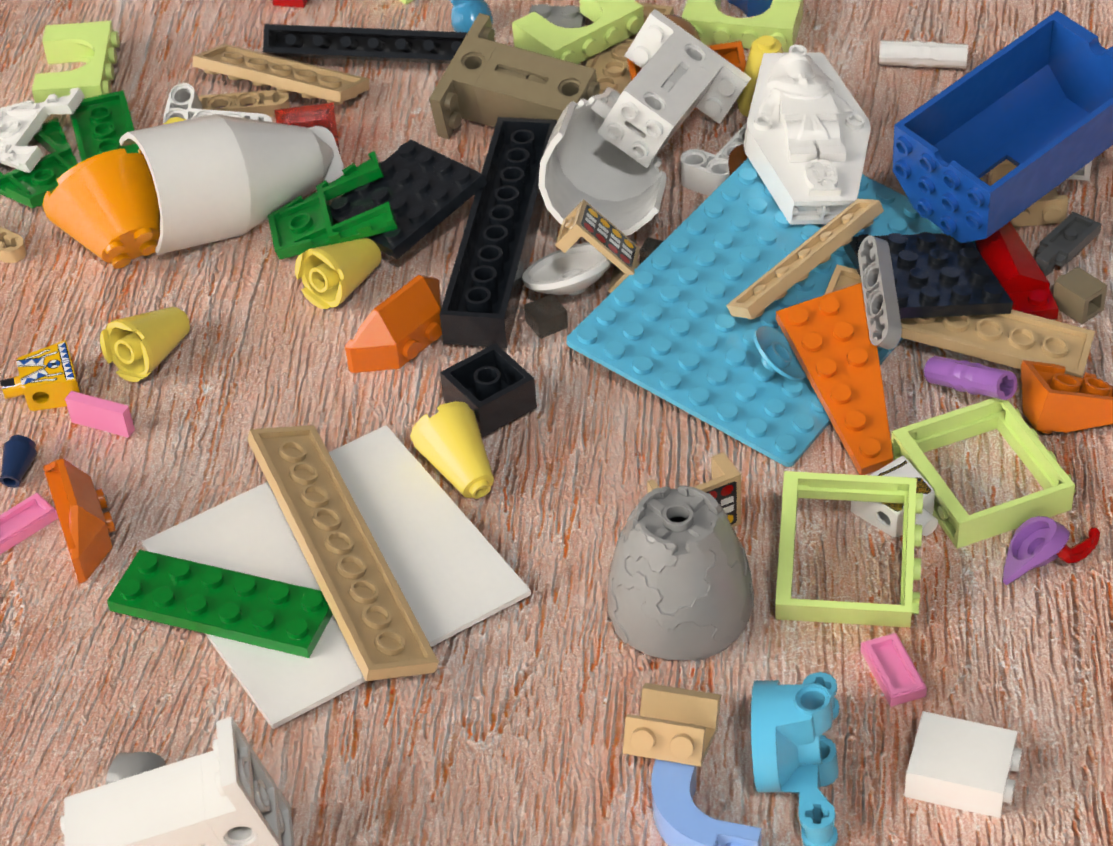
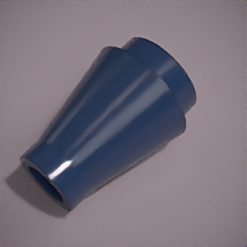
(17, 458)

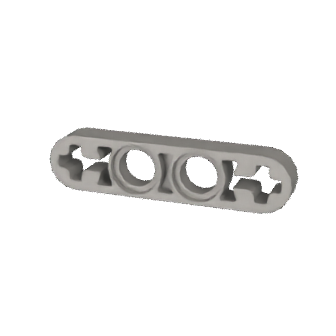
(882, 322)

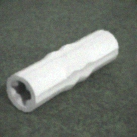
(923, 54)

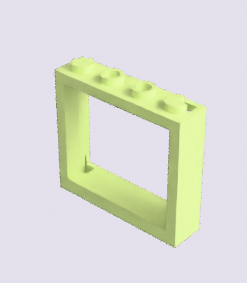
(970, 421)
(849, 488)

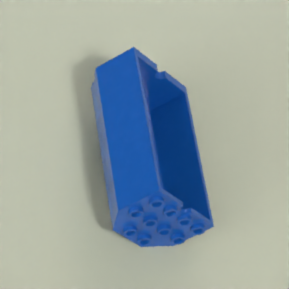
(1033, 103)

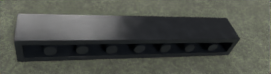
(361, 43)

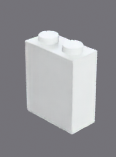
(963, 764)

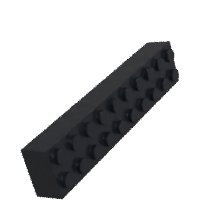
(497, 237)

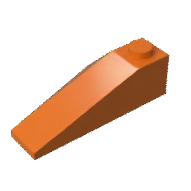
(1064, 401)

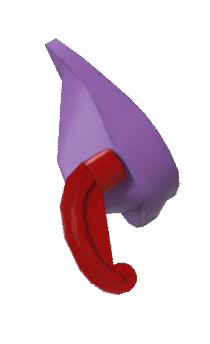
(1041, 542)

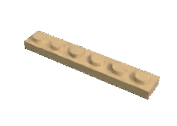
(805, 258)

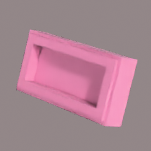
(100, 414)
(25, 520)
(893, 669)

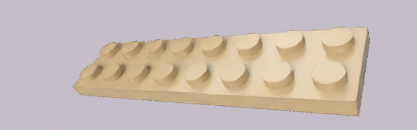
(995, 337)

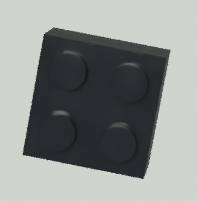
(491, 386)

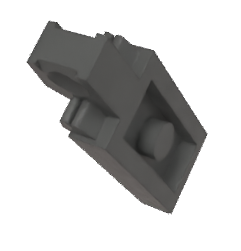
(1066, 241)

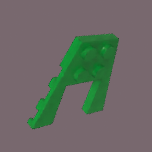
(32, 187)
(309, 221)

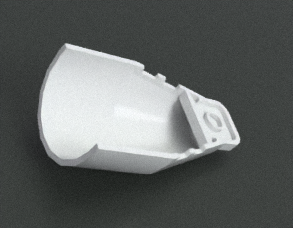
(589, 167)
(230, 173)

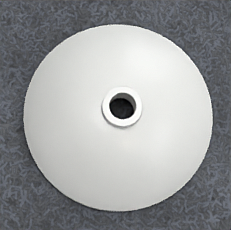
(566, 272)

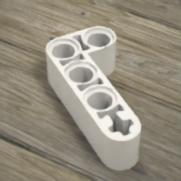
(185, 104)
(706, 171)

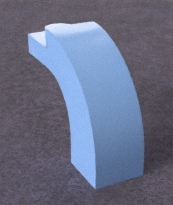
(680, 819)

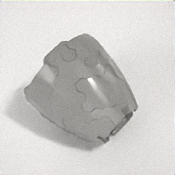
(679, 577)

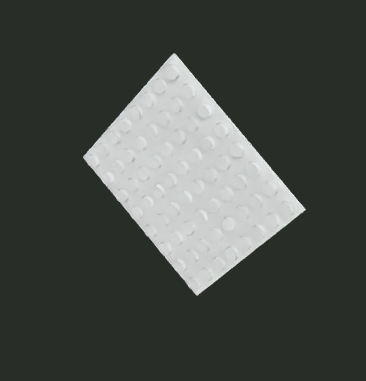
(428, 542)

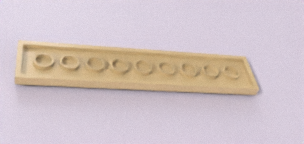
(342, 554)

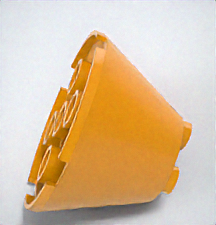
(108, 206)

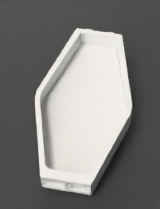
(806, 136)

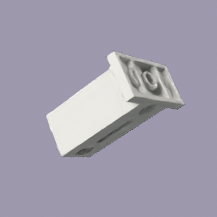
(673, 80)
(194, 802)

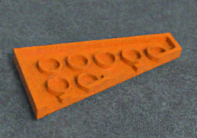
(844, 371)

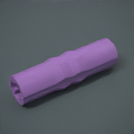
(970, 377)

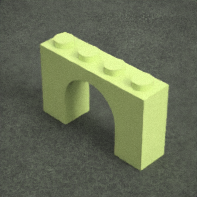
(612, 24)
(714, 27)
(78, 42)

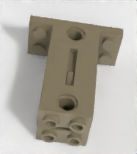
(505, 81)

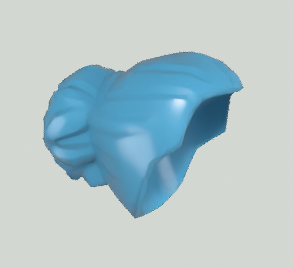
(466, 11)

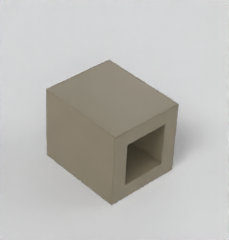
(1079, 295)

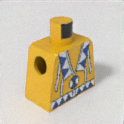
(43, 378)

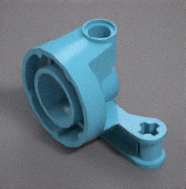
(793, 752)

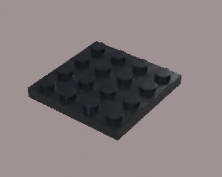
(421, 191)
(939, 276)

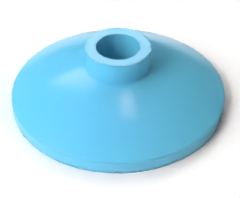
(777, 353)

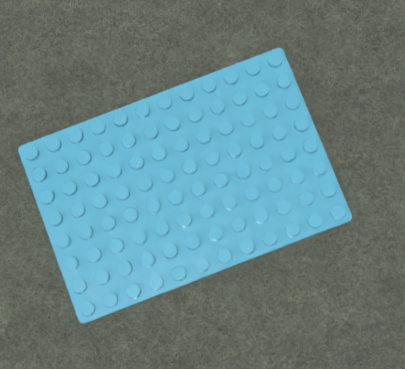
(681, 343)

